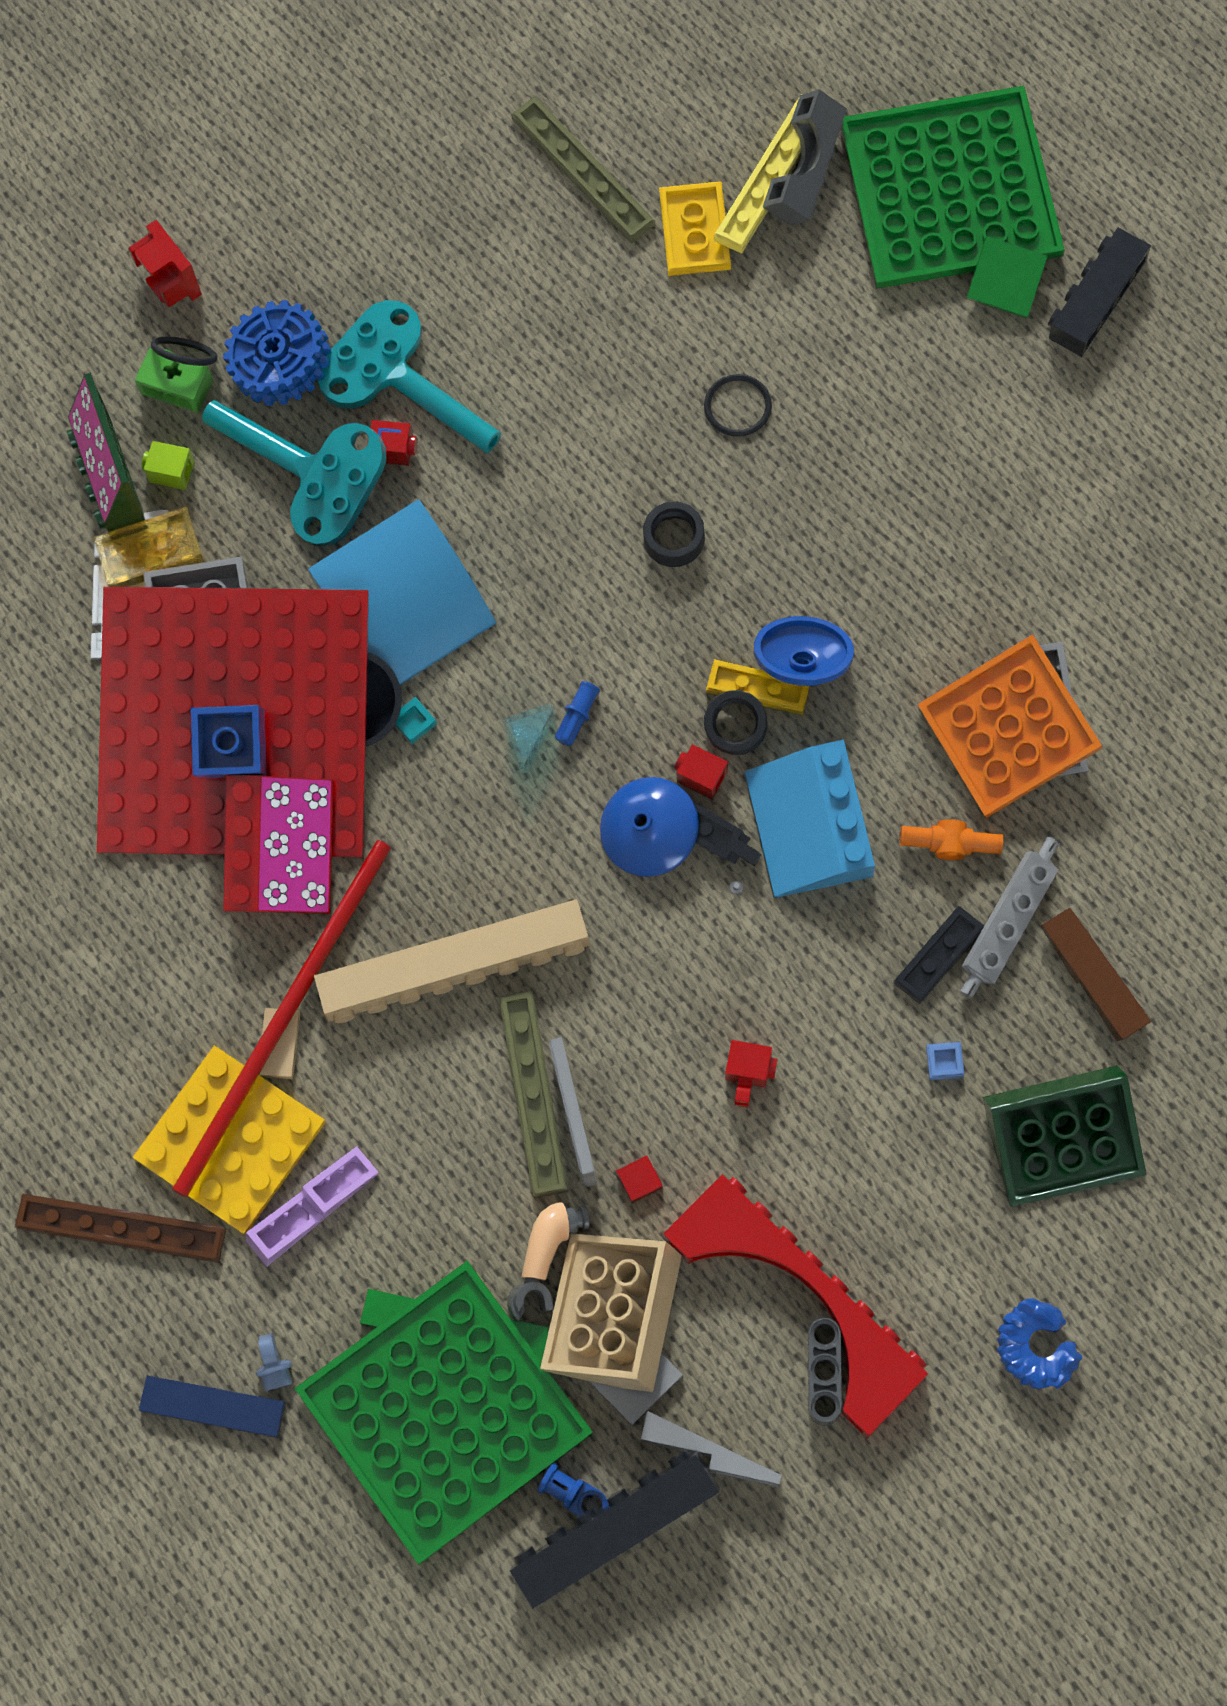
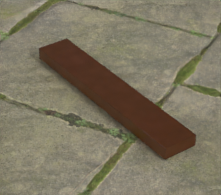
(120, 1228)

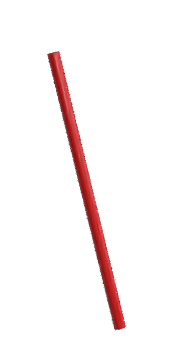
(281, 1019)

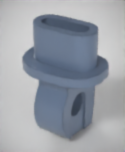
(274, 1372)

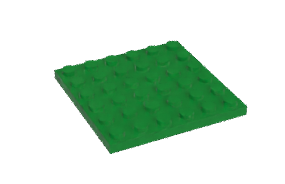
(945, 179)
(443, 1412)

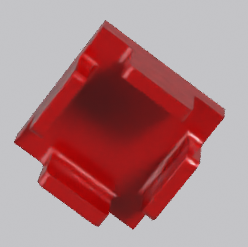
(169, 269)

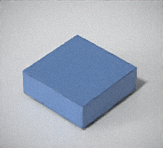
(945, 1061)

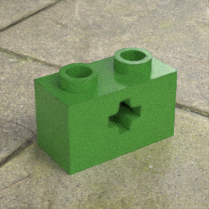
(173, 381)

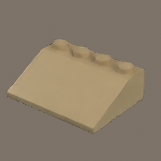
(612, 1311)

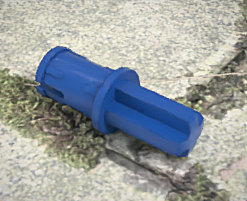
(577, 713)

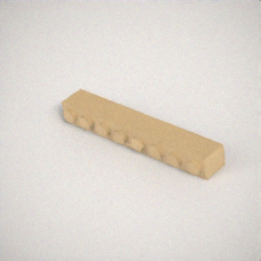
(452, 961)

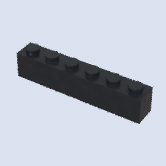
(615, 1528)

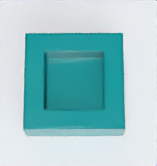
(414, 720)

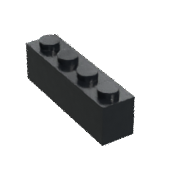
(1099, 291)

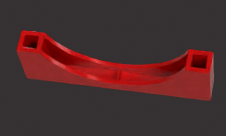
(730, 1225)

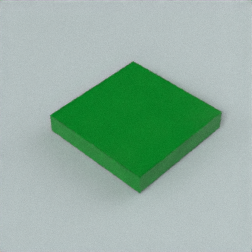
(1006, 277)

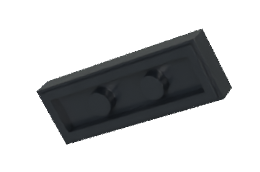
(939, 955)

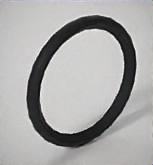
(182, 359)
(737, 377)

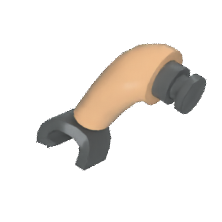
(548, 1232)

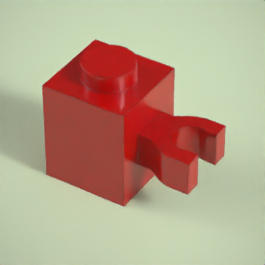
(749, 1066)

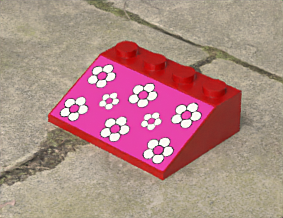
(278, 844)

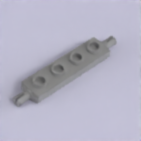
(1009, 918)

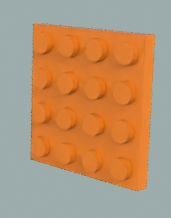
(1010, 726)

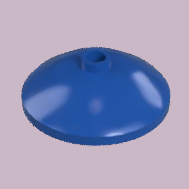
(803, 650)
(665, 837)

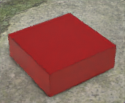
(639, 1179)

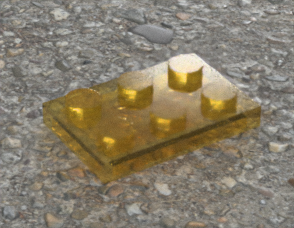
(148, 546)

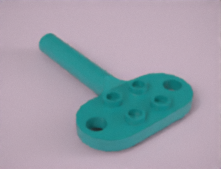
(376, 357)
(331, 481)

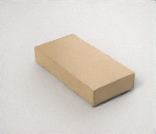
(282, 1059)

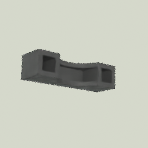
(817, 123)

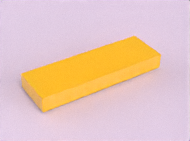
(765, 688)

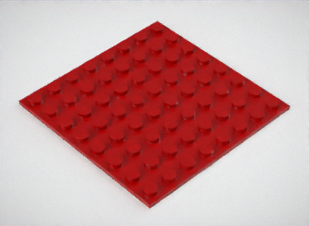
(218, 647)

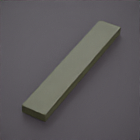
(583, 169)
(533, 1094)

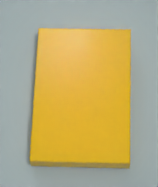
(689, 224)

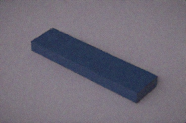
(212, 1406)

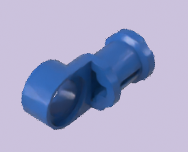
(576, 1492)

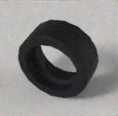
(671, 510)
(718, 704)

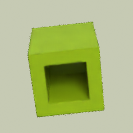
(168, 465)

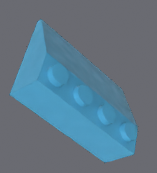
(810, 820)

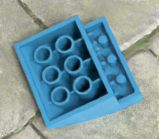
(417, 590)

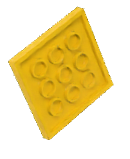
(252, 1156)

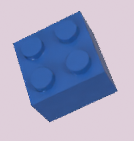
(228, 741)

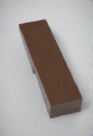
(1095, 974)

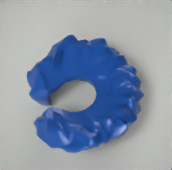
(1015, 1350)

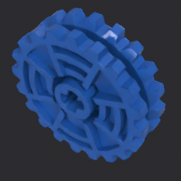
(277, 353)

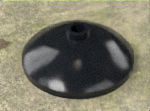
(383, 699)

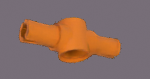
(951, 839)

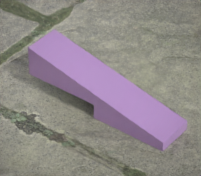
(311, 1206)

